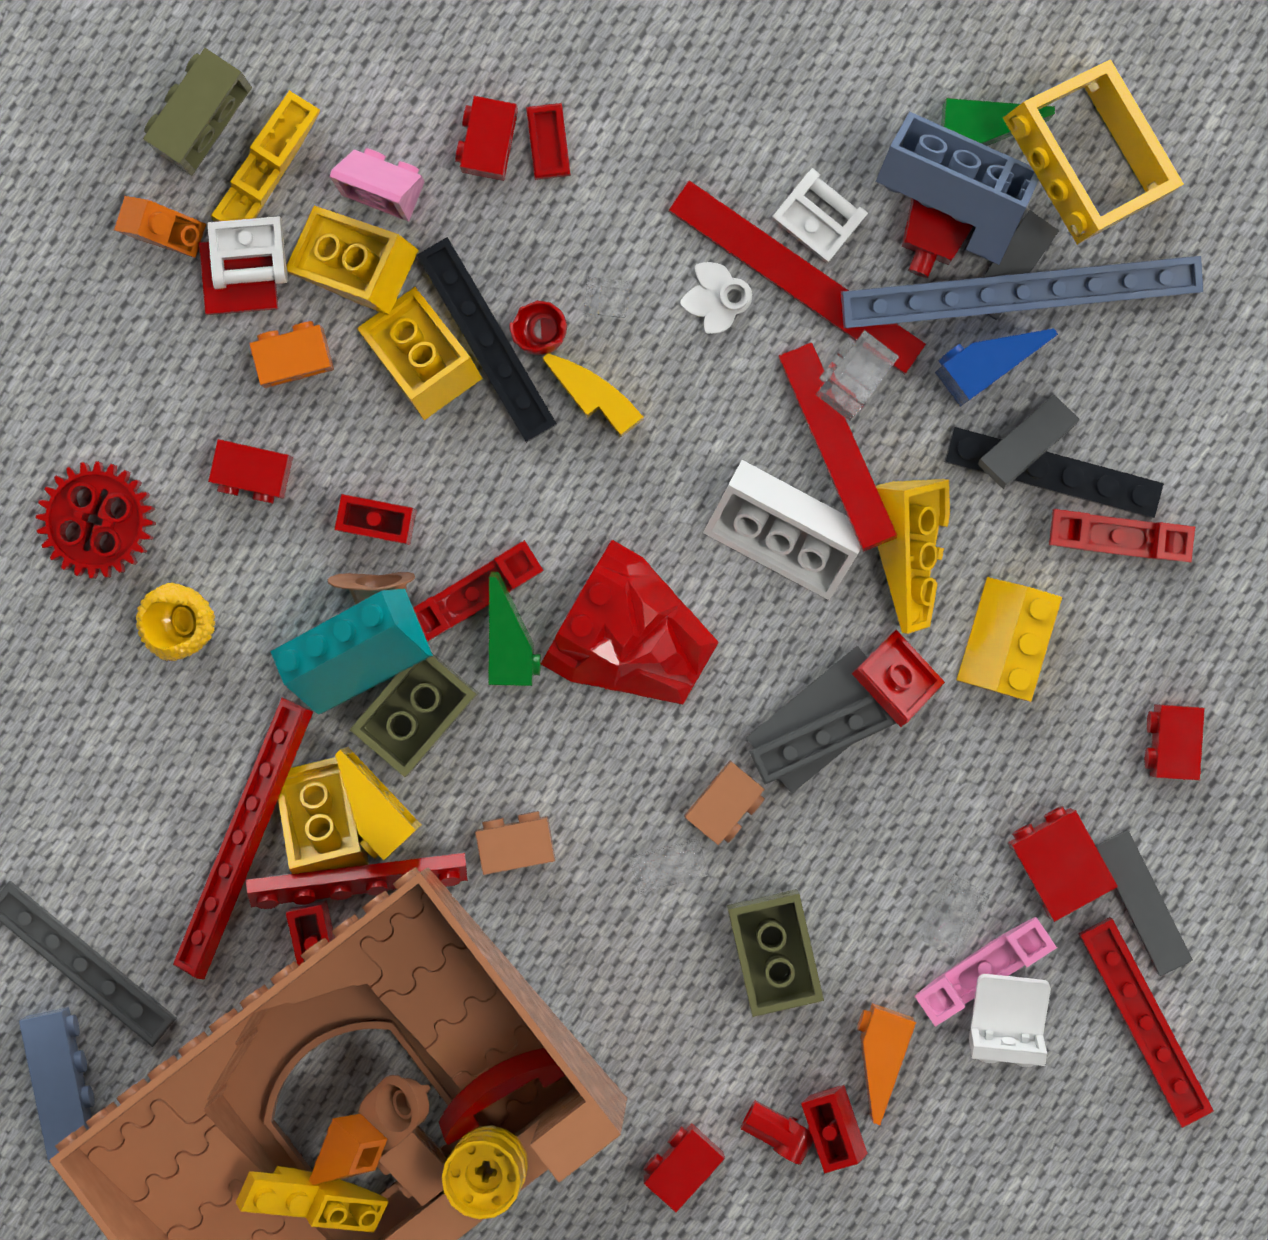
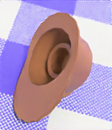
(365, 585)
(396, 1107)

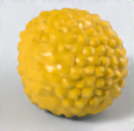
(174, 621)

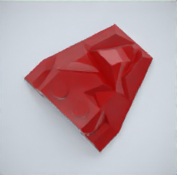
(630, 633)

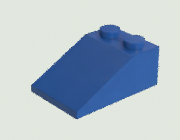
(983, 362)

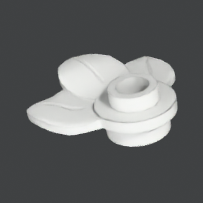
(711, 298)

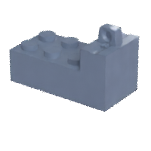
(960, 180)

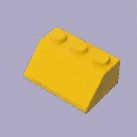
(1009, 638)

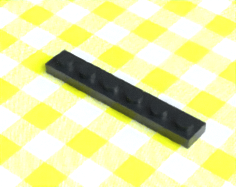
(486, 339)
(1065, 475)

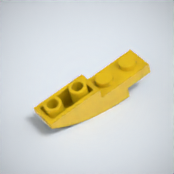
(323, 1205)

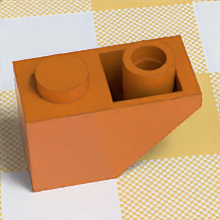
(159, 226)
(348, 1150)

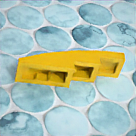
(267, 159)

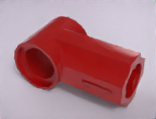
(780, 1132)

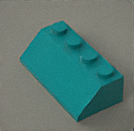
(353, 651)

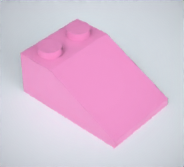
(378, 183)

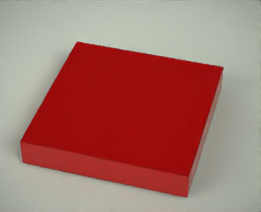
(240, 296)
(898, 678)

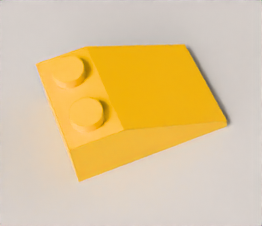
(352, 259)
(420, 353)
(376, 811)
(319, 820)

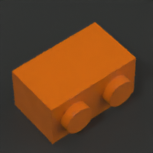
(291, 354)

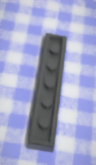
(83, 965)

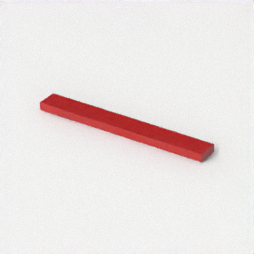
(784, 268)
(242, 838)

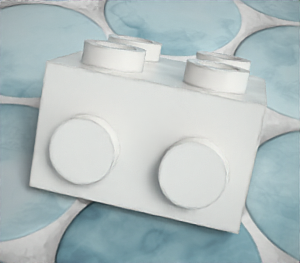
(1009, 1020)

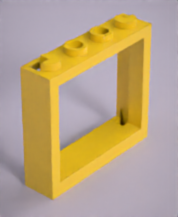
(1127, 128)

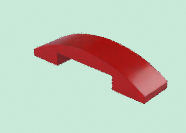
(1121, 536)
(472, 592)
(492, 1086)

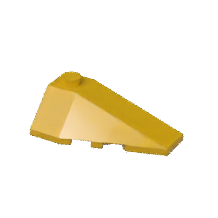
(916, 514)

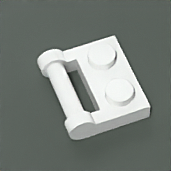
(811, 224)
(247, 240)

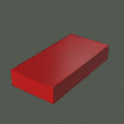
(548, 141)

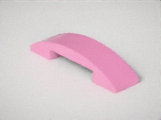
(1001, 956)

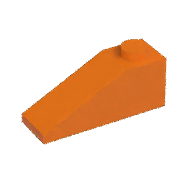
(883, 1046)

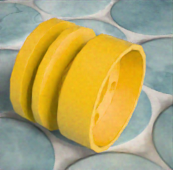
(466, 1180)

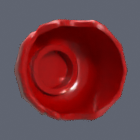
(552, 328)

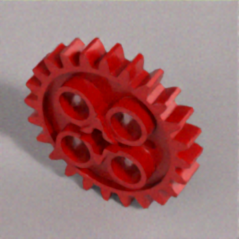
(64, 509)

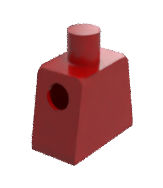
(932, 237)

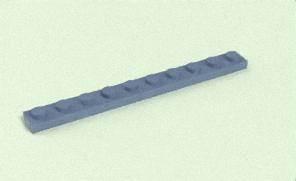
(1021, 291)

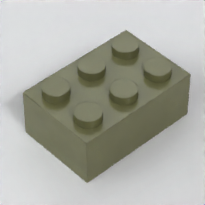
(197, 111)
(414, 713)
(775, 952)

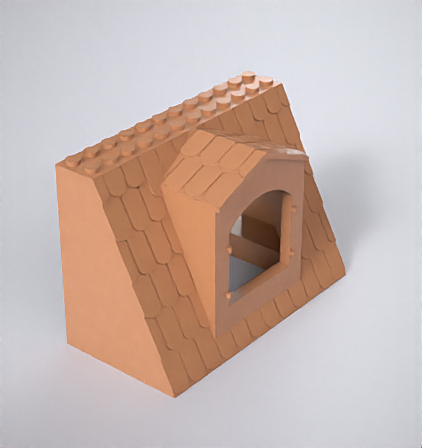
(411, 965)

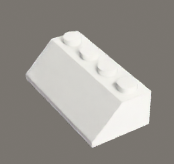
(784, 530)

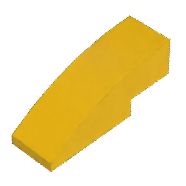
(594, 394)

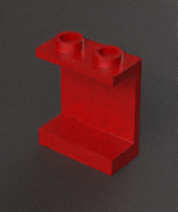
(1062, 862)

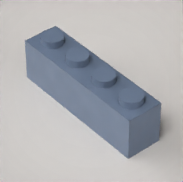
(57, 1074)

